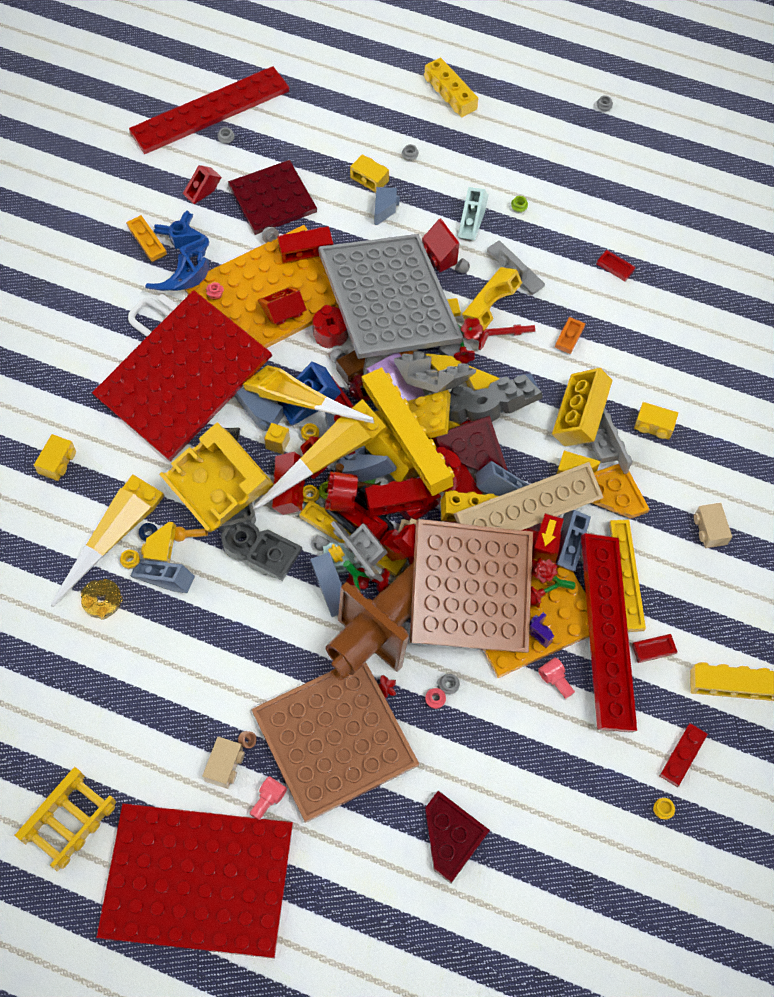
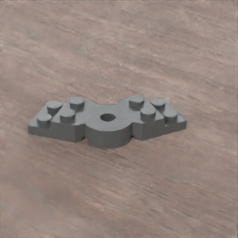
(500, 396)
(262, 549)

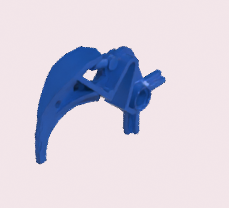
(190, 244)

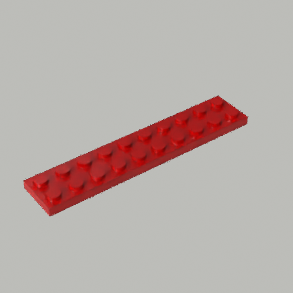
(208, 110)
(608, 634)

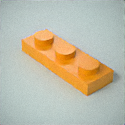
(146, 238)

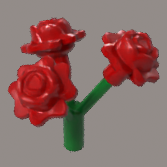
(546, 572)

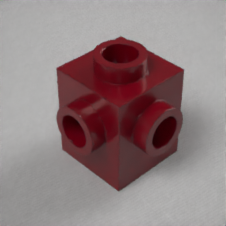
(355, 390)

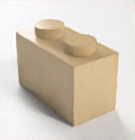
(712, 525)
(223, 763)

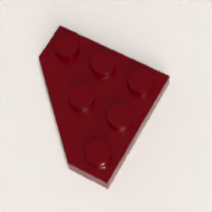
(474, 443)
(452, 835)

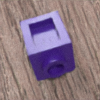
(541, 633)

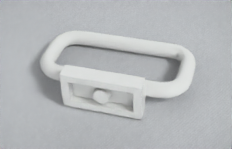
(164, 305)

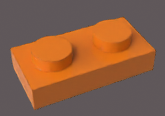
(570, 335)

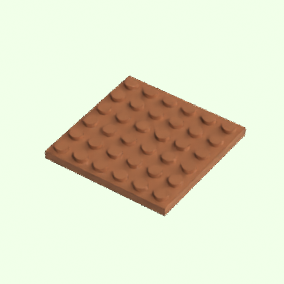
(471, 586)
(334, 740)

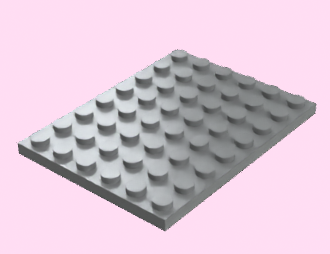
(389, 295)

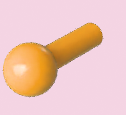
(181, 533)

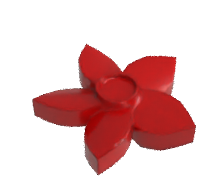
(387, 686)

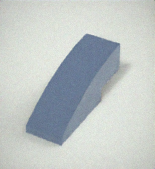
(368, 466)
(328, 581)

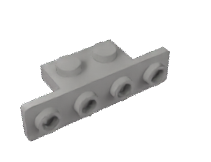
(510, 260)
(609, 446)
(364, 546)

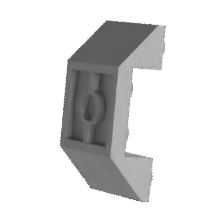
(417, 372)

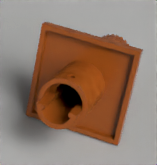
(372, 626)

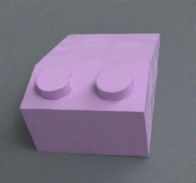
(407, 391)

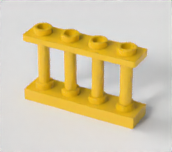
(59, 798)

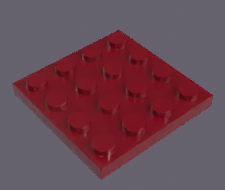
(272, 196)

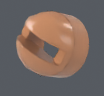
(249, 736)

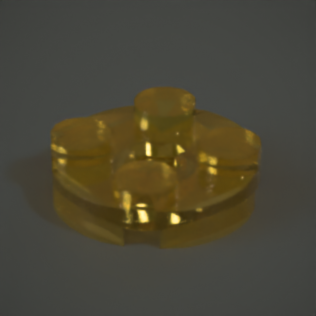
(99, 588)

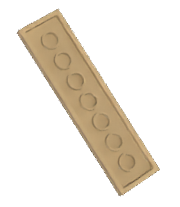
(529, 504)

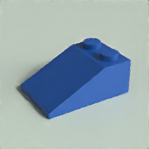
(320, 380)

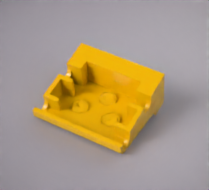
(216, 478)

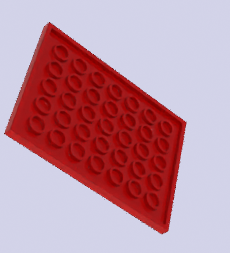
(182, 375)
(196, 881)

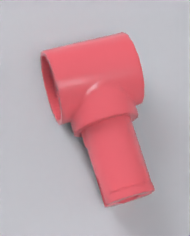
(553, 673)
(270, 793)

